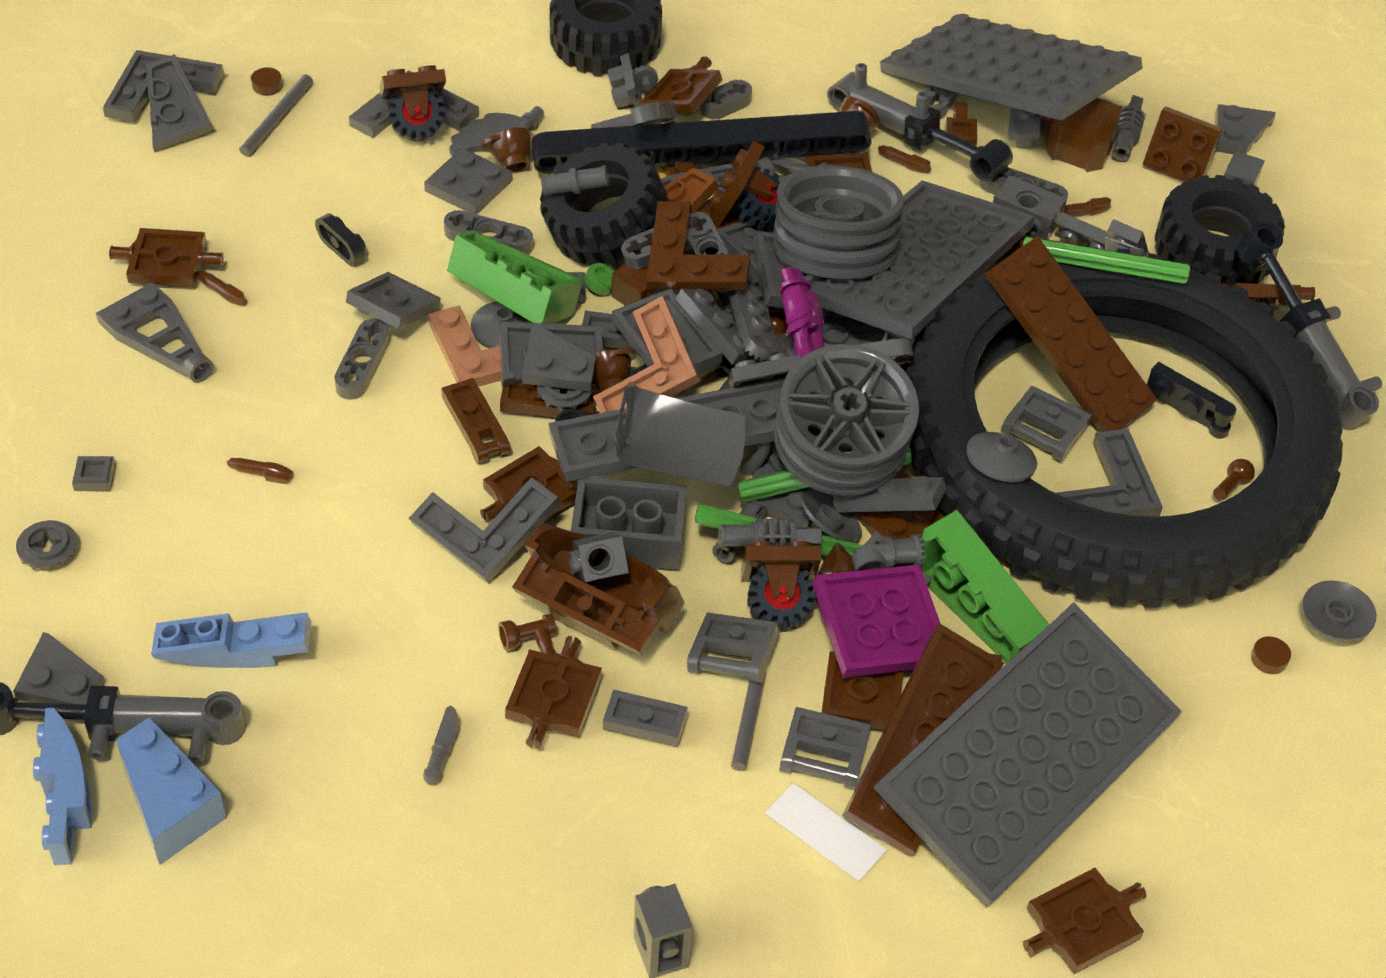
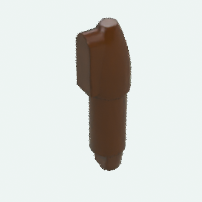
(911, 162)
(1090, 207)
(226, 290)
(271, 471)

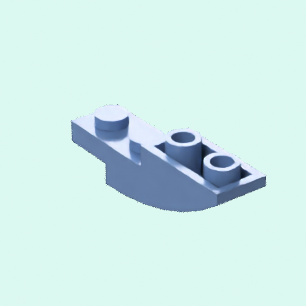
(223, 643)
(64, 787)

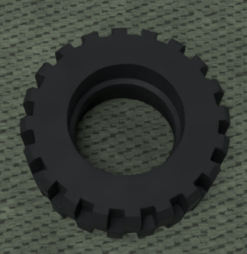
(600, 31)
(1215, 206)
(600, 234)

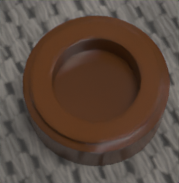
(266, 81)
(1271, 655)

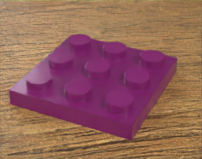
(876, 618)

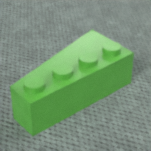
(514, 278)
(978, 587)

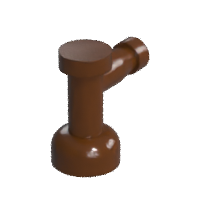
(541, 630)

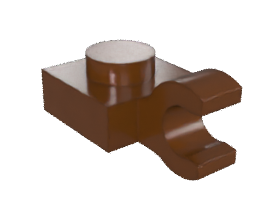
(961, 125)

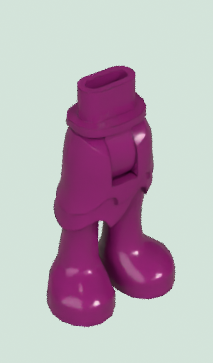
(801, 312)

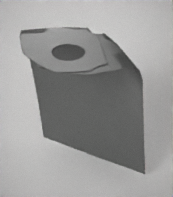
(680, 437)

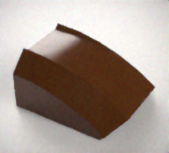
(1085, 135)

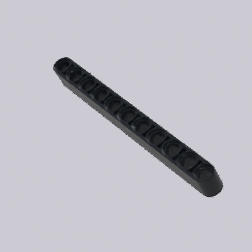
(715, 139)

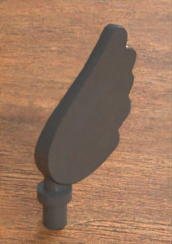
(492, 123)

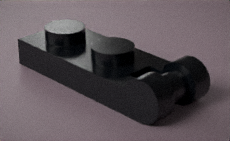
(1192, 399)

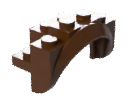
(610, 609)

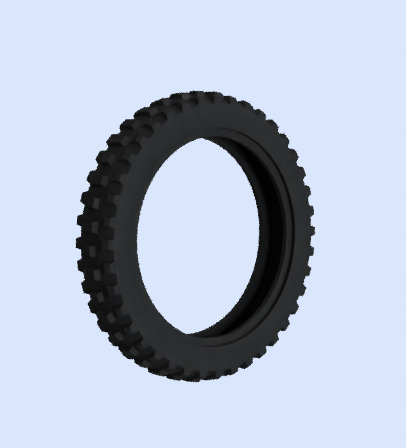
(1118, 552)

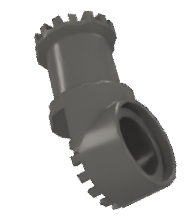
(889, 553)

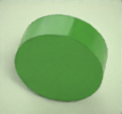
(599, 278)

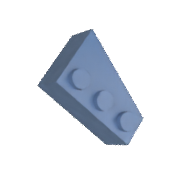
(169, 790)

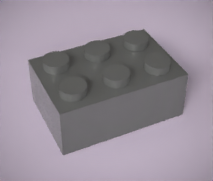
(642, 512)

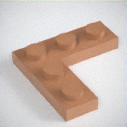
(462, 349)
(672, 365)

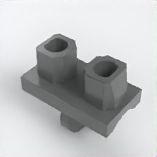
(629, 82)
(1024, 127)

